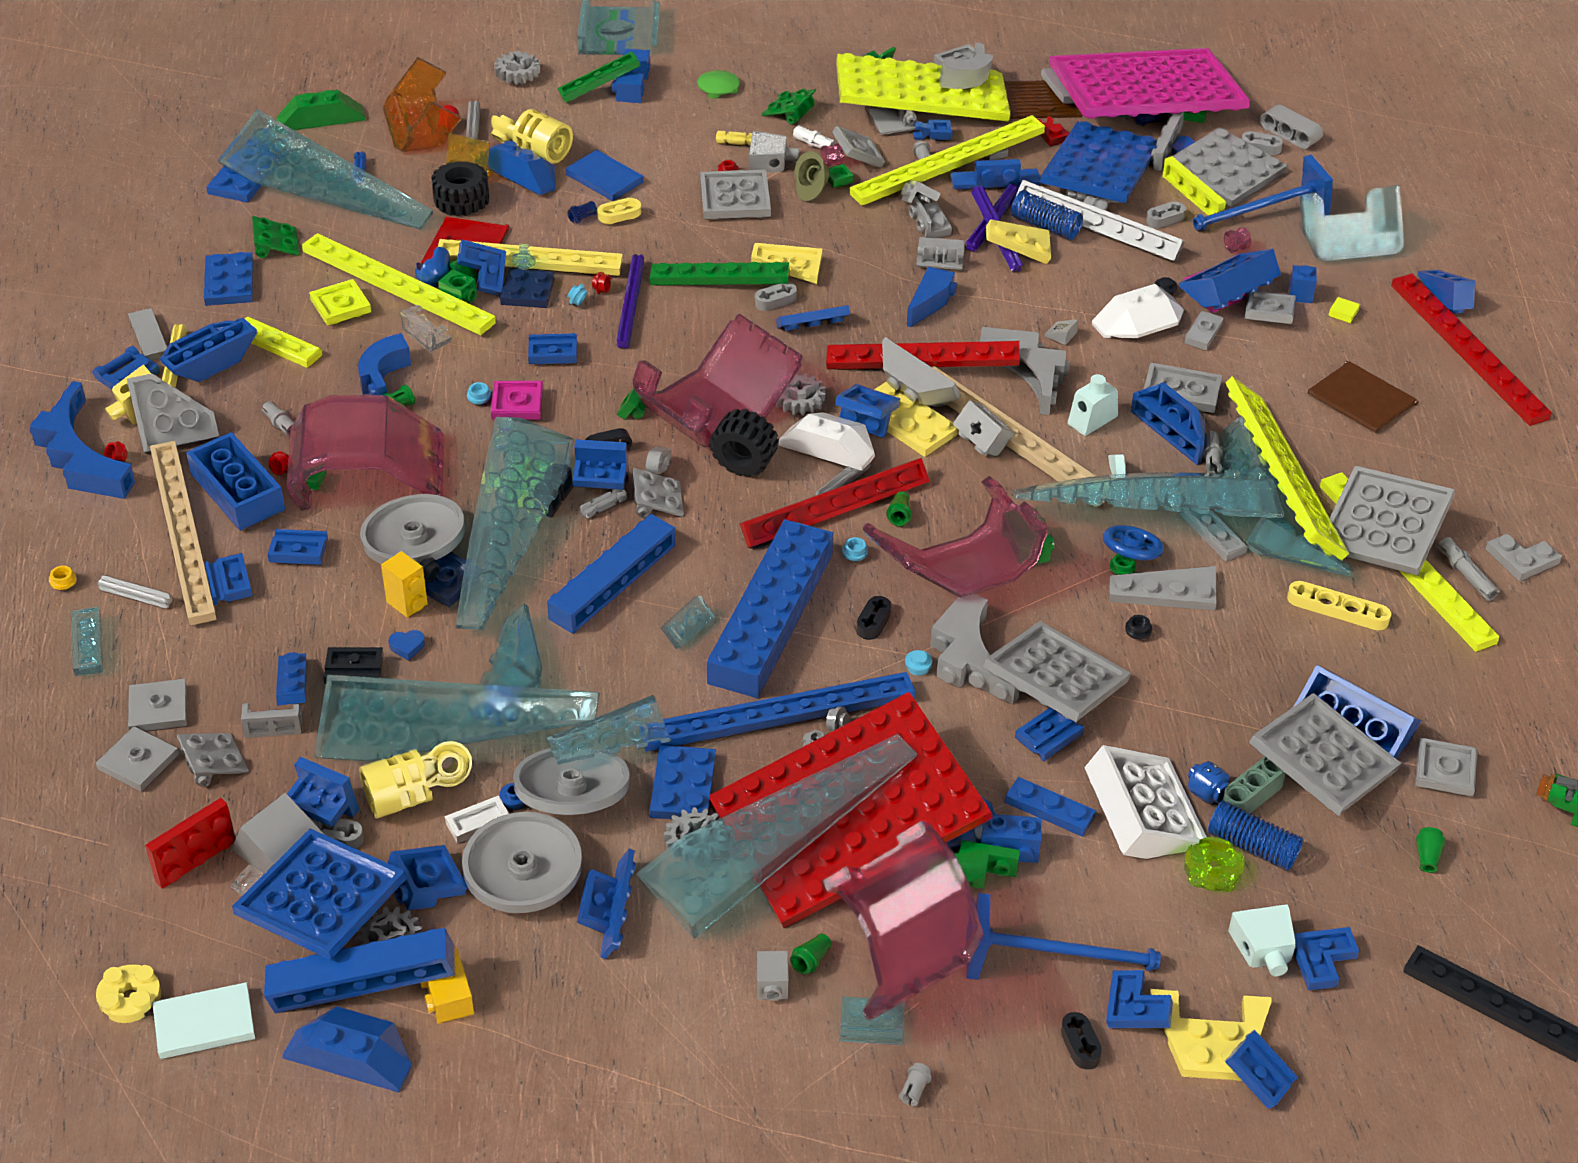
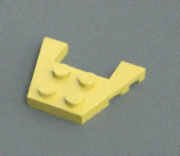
(1205, 1044)

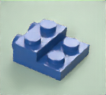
(428, 876)

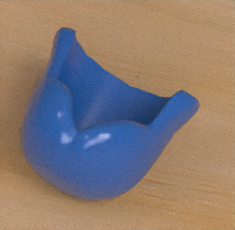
(434, 268)

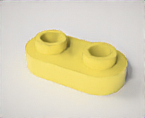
(619, 210)

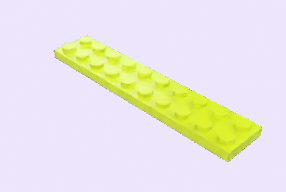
(1286, 469)

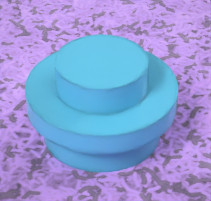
(577, 294)
(478, 393)
(855, 549)
(918, 662)

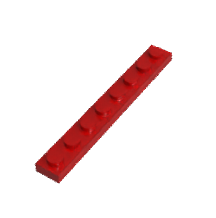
(933, 354)
(836, 501)

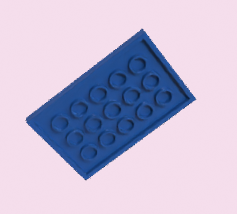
(1100, 162)

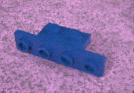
(995, 174)
(605, 901)

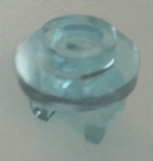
(523, 259)

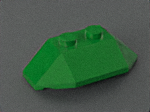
(320, 110)

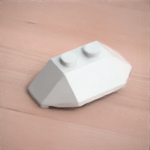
(1138, 313)
(830, 439)

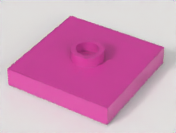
(517, 399)

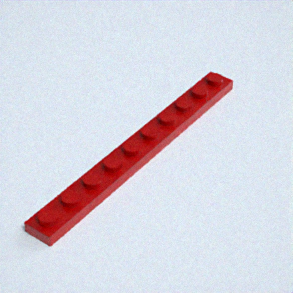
(1471, 349)

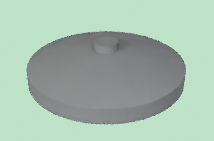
(413, 524)
(571, 786)
(522, 862)

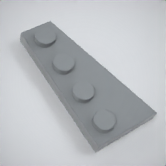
(1170, 588)

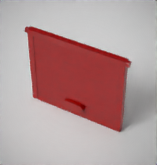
(468, 230)

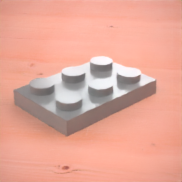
(1195, 386)

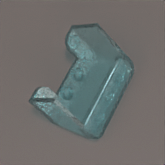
(1354, 234)

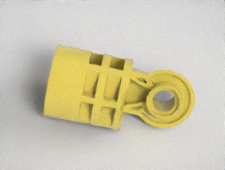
(535, 132)
(406, 777)

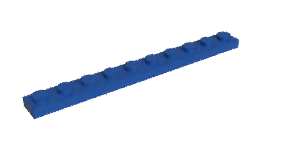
(783, 709)

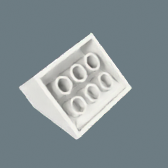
(1143, 802)

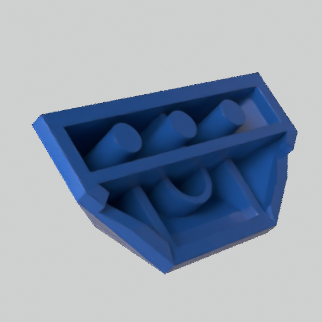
(522, 167)
(209, 349)
(1171, 418)
(352, 1047)

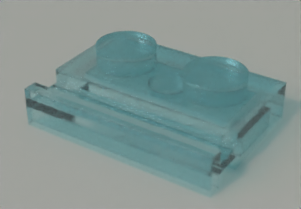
(881, 1030)

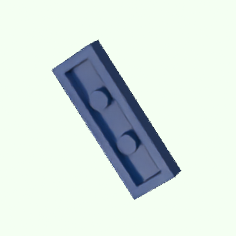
(813, 318)
(291, 679)
(1050, 806)

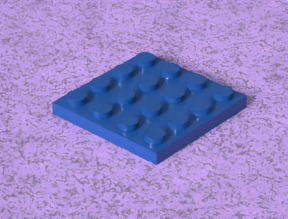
(319, 893)

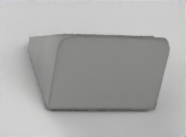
(1062, 331)

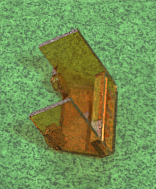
(412, 109)

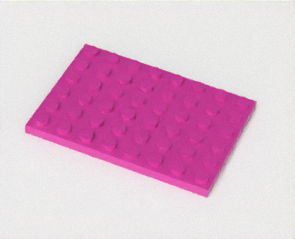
(1148, 82)

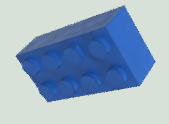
(236, 481)

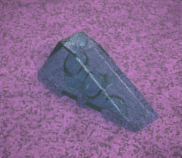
(1241, 451)
(1278, 540)
(517, 657)

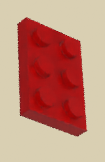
(190, 843)

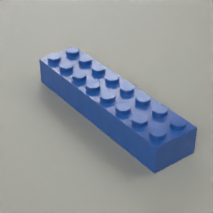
(770, 609)

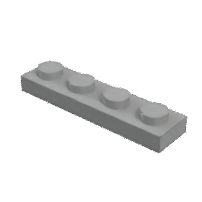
(1165, 143)

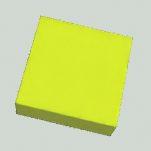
(1344, 310)

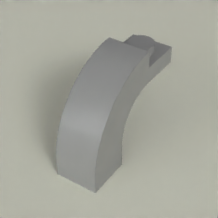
(966, 73)

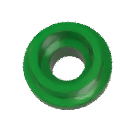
(1122, 565)

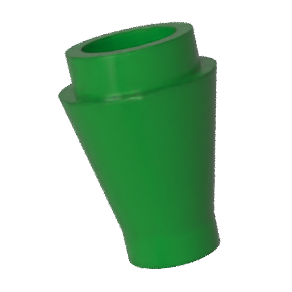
(899, 510)
(1430, 847)
(809, 954)

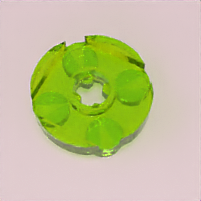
(1213, 878)

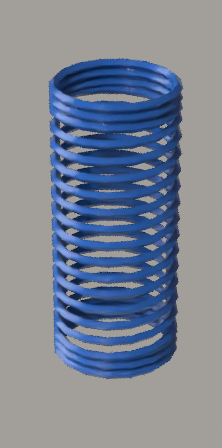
(1065, 230)
(1287, 852)

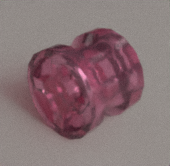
(832, 154)
(1237, 240)

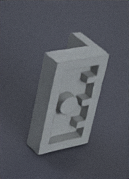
(920, 190)
(929, 219)

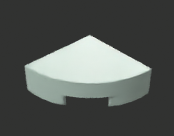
(1117, 464)

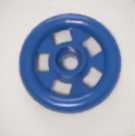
(1133, 542)

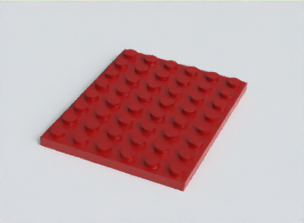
(925, 790)

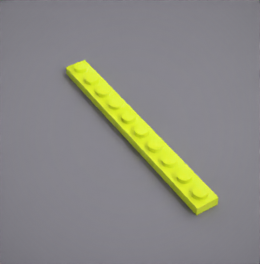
(947, 160)
(399, 284)
(1435, 589)

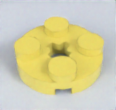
(128, 977)

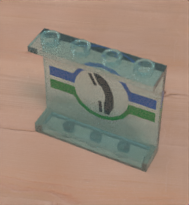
(616, 28)

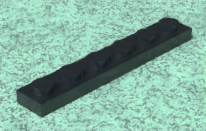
(1494, 1002)

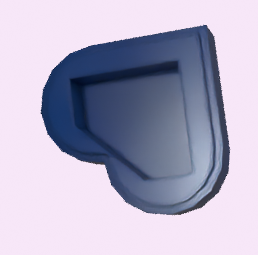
(1181, 143)
(407, 643)

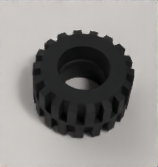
(460, 188)
(744, 442)

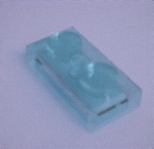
(687, 622)

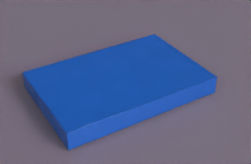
(604, 175)

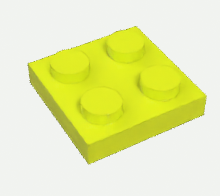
(340, 302)

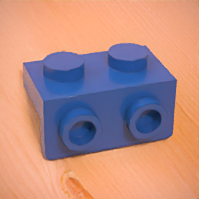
(1014, 833)

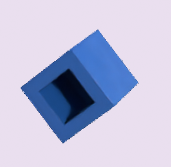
(1303, 283)

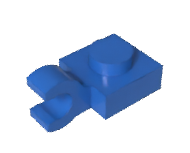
(934, 128)

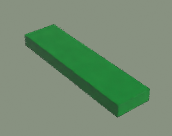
(599, 76)

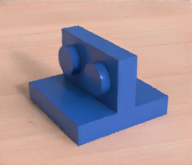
(868, 408)
(600, 464)
(322, 793)

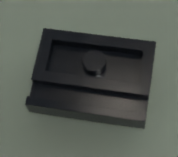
(354, 662)

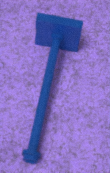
(1314, 180)
(1150, 959)

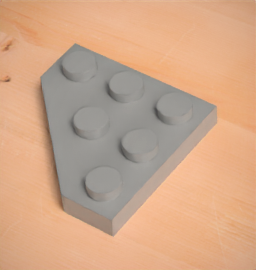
(168, 414)

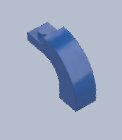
(379, 360)

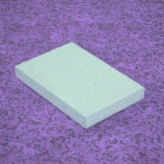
(203, 1020)

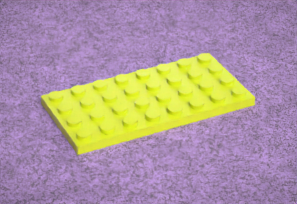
(917, 88)

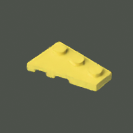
(1021, 239)
(803, 261)

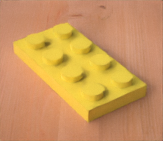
(918, 424)

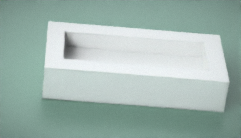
(467, 821)

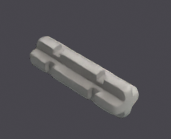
(603, 502)

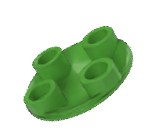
(718, 83)

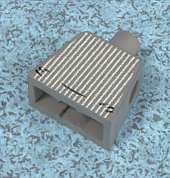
(770, 152)

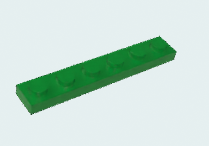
(720, 273)

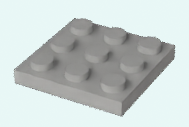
(735, 194)

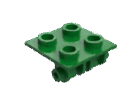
(793, 104)
(274, 236)

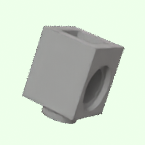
(772, 975)

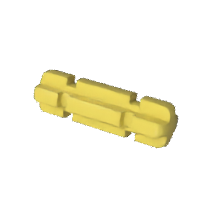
(733, 138)

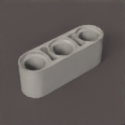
(1291, 126)

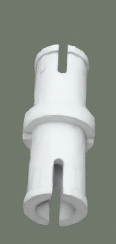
(812, 138)

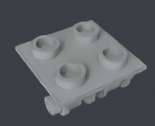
(893, 120)
(940, 253)
(656, 493)
(211, 755)

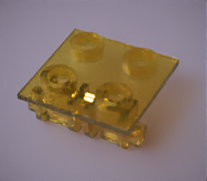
(468, 149)

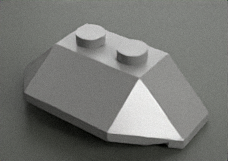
(916, 378)

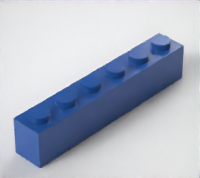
(611, 573)
(359, 970)

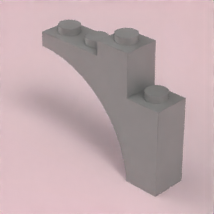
(1037, 366)
(963, 650)

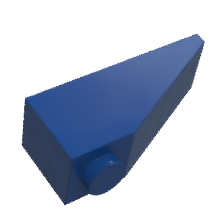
(1451, 289)
(931, 294)

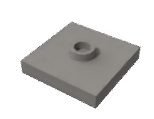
(858, 146)
(1270, 307)
(158, 705)
(137, 758)
(1446, 767)

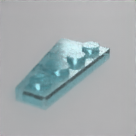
(623, 727)

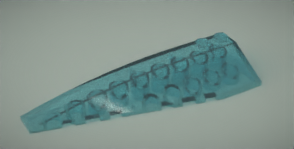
(292, 163)
(516, 488)
(1226, 493)
(391, 716)
(732, 856)

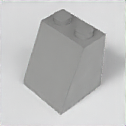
(272, 833)

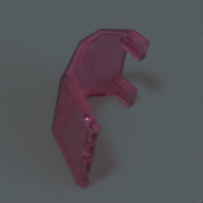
(739, 373)
(363, 435)
(986, 559)
(913, 914)

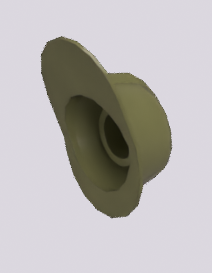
(810, 175)

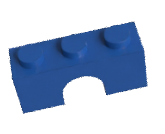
(630, 85)

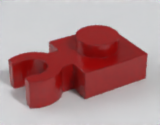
(1054, 133)

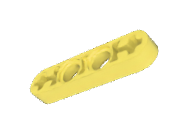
(1339, 604)

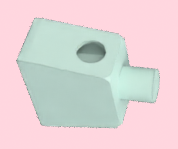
(1093, 405)
(1264, 937)

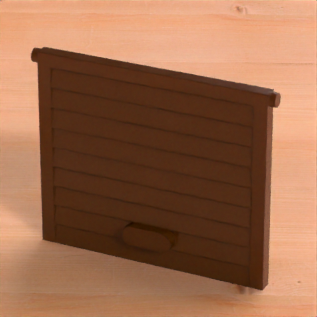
(1037, 99)
(1362, 396)

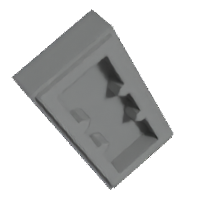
(1203, 330)

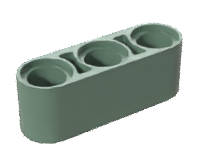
(1255, 786)

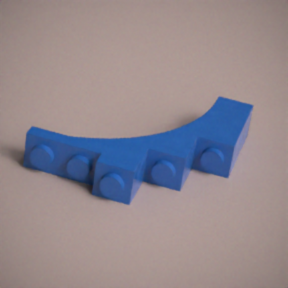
(81, 466)

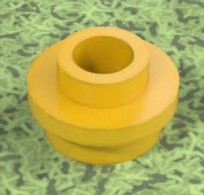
(62, 578)

